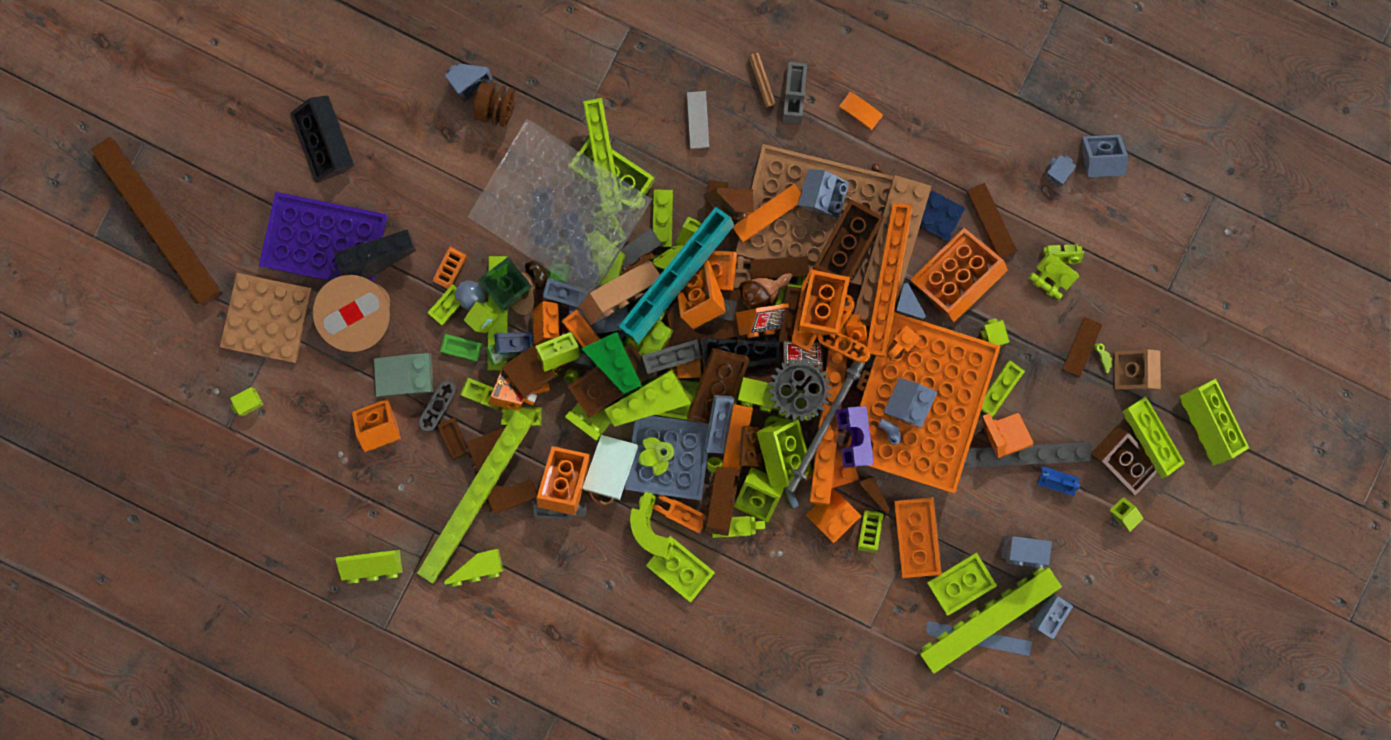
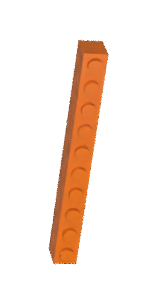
(826, 451)

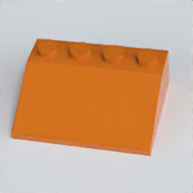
(959, 274)

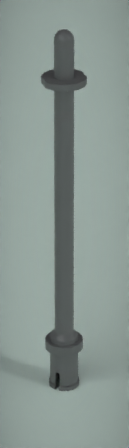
(853, 373)

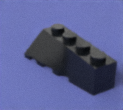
(376, 255)
(759, 350)

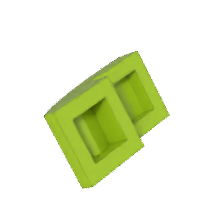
(478, 392)

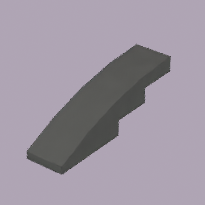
(643, 244)

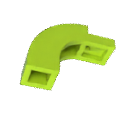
(643, 532)

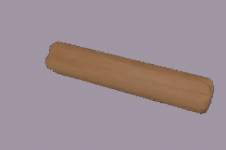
(762, 80)

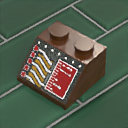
(793, 352)

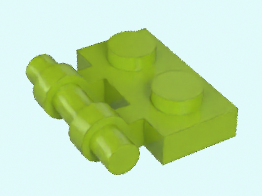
(1057, 271)

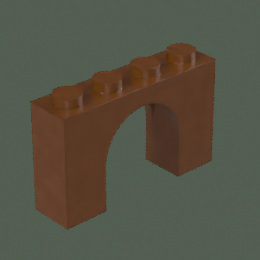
(684, 333)
(500, 497)

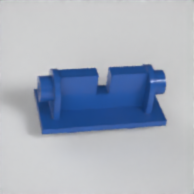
(1058, 481)

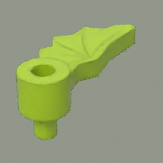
(1105, 357)

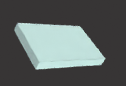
(610, 467)

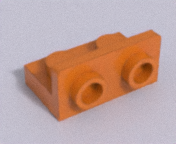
(857, 331)

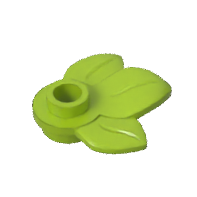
(653, 456)

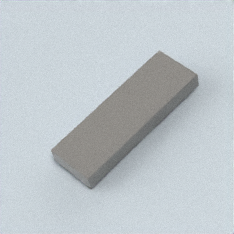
(698, 120)

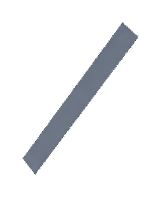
(994, 641)

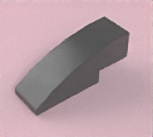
(795, 92)

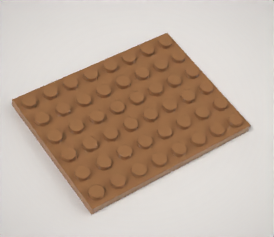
(801, 230)

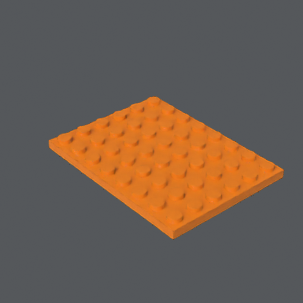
(959, 372)

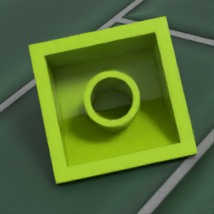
(758, 496)

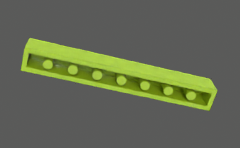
(990, 619)

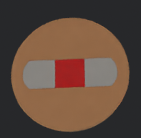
(351, 313)

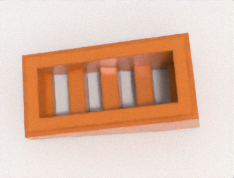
(451, 251)

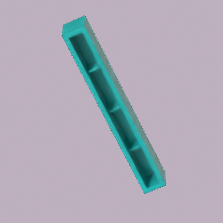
(676, 275)

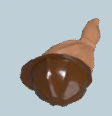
(762, 291)

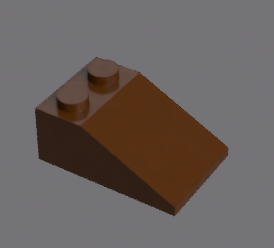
(1125, 460)

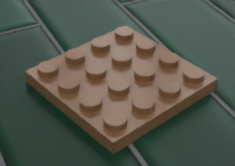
(266, 318)

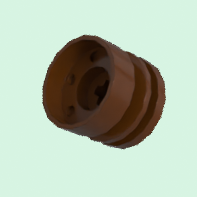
(498, 105)

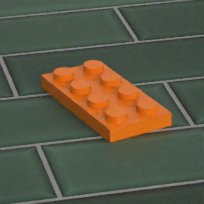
(918, 537)

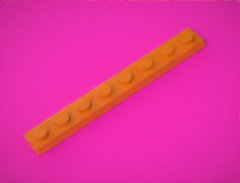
(889, 279)

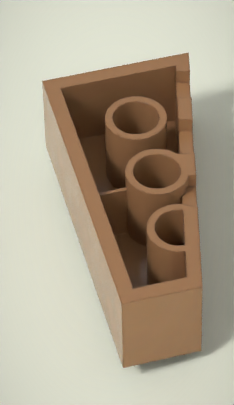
(618, 293)

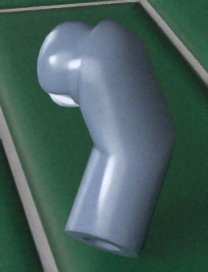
(892, 431)

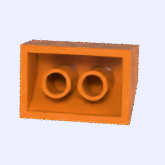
(824, 303)

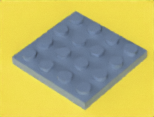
(687, 466)

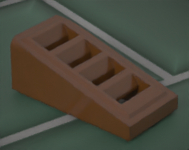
(872, 489)

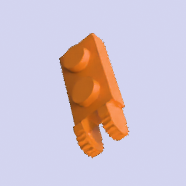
(682, 514)

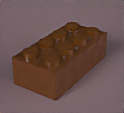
(849, 240)

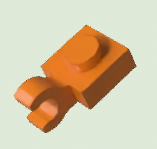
(904, 340)

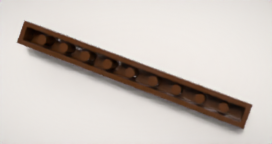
(157, 222)

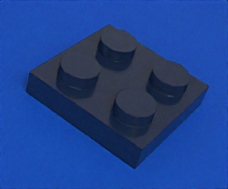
(941, 216)

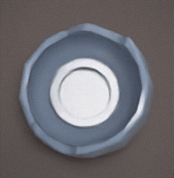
(469, 293)

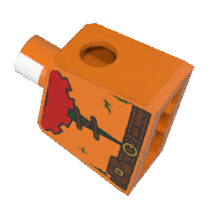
(507, 395)

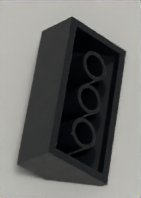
(322, 138)

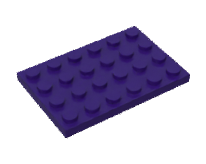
(308, 232)

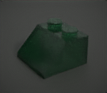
(505, 284)

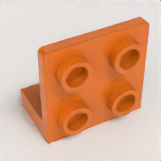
(1007, 434)

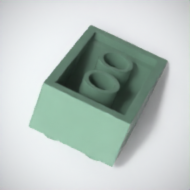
(404, 375)

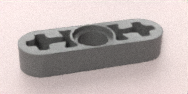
(441, 391)

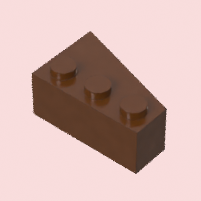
(721, 501)

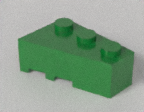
(614, 362)

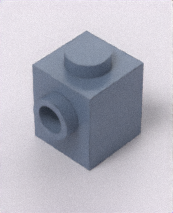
(1059, 169)

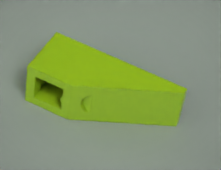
(480, 565)

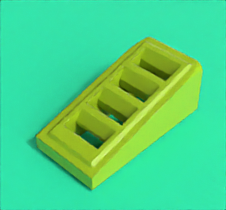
(866, 547)

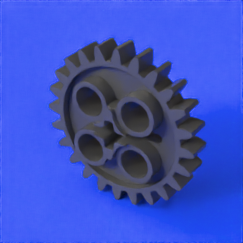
(786, 377)

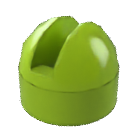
(571, 375)
(713, 460)

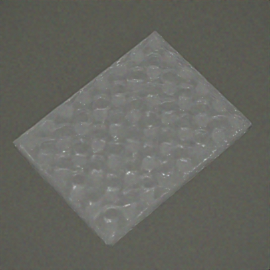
(559, 207)

